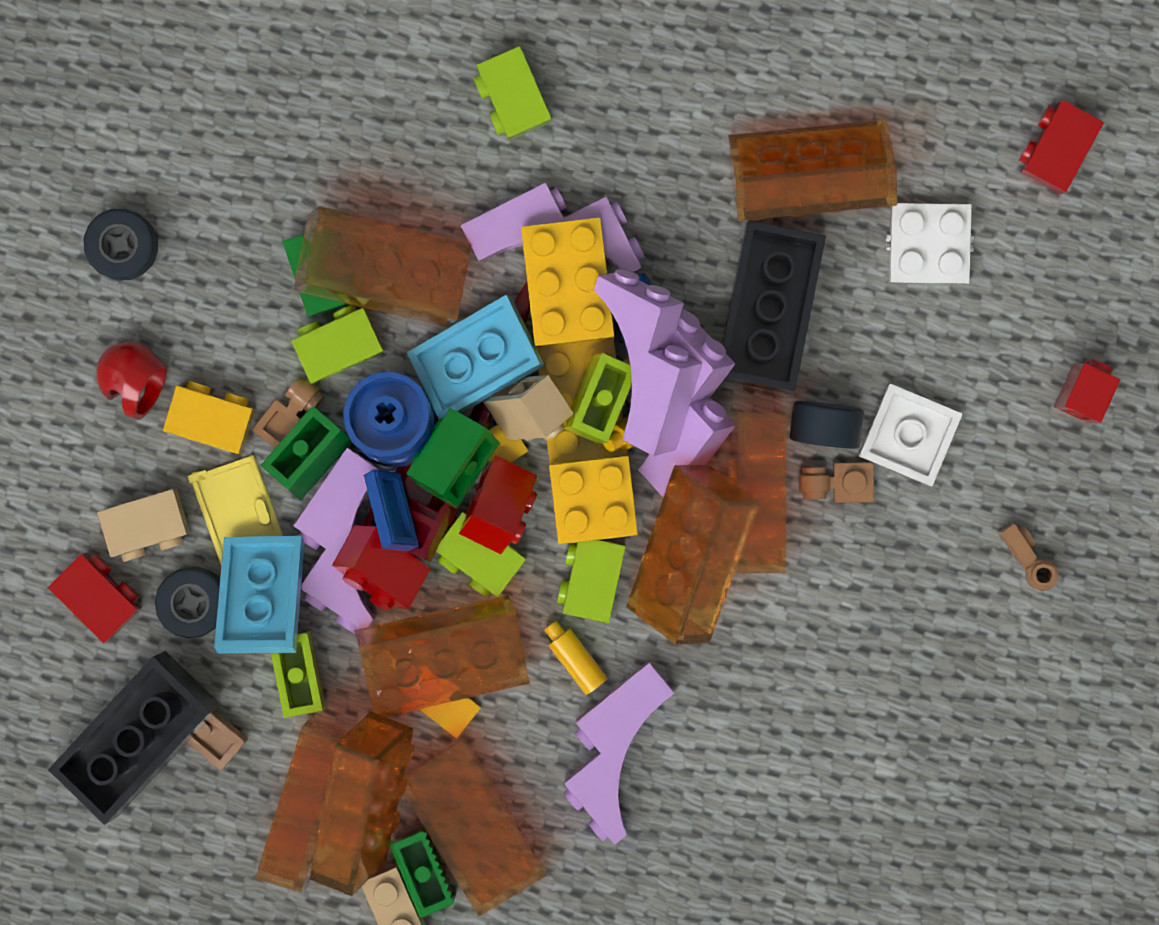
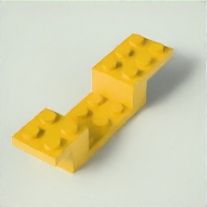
(569, 326)

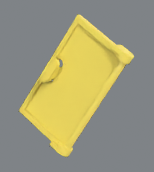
(235, 502)

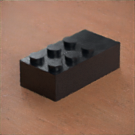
(771, 305)
(134, 737)

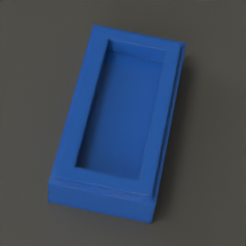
(391, 510)

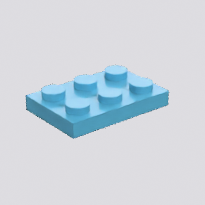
(476, 358)
(259, 594)

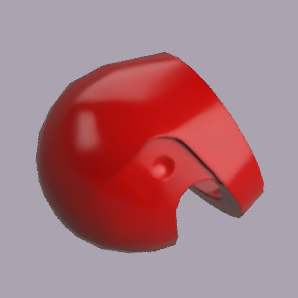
(125, 371)

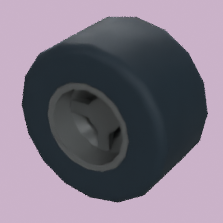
(107, 240)
(826, 424)
(179, 608)

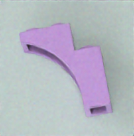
(501, 226)
(660, 372)
(706, 420)
(328, 523)
(610, 729)

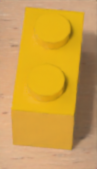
(209, 418)

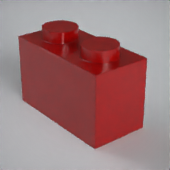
(1060, 147)
(1088, 391)
(499, 504)
(385, 574)
(95, 596)

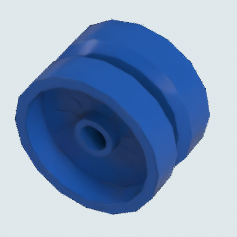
(376, 401)

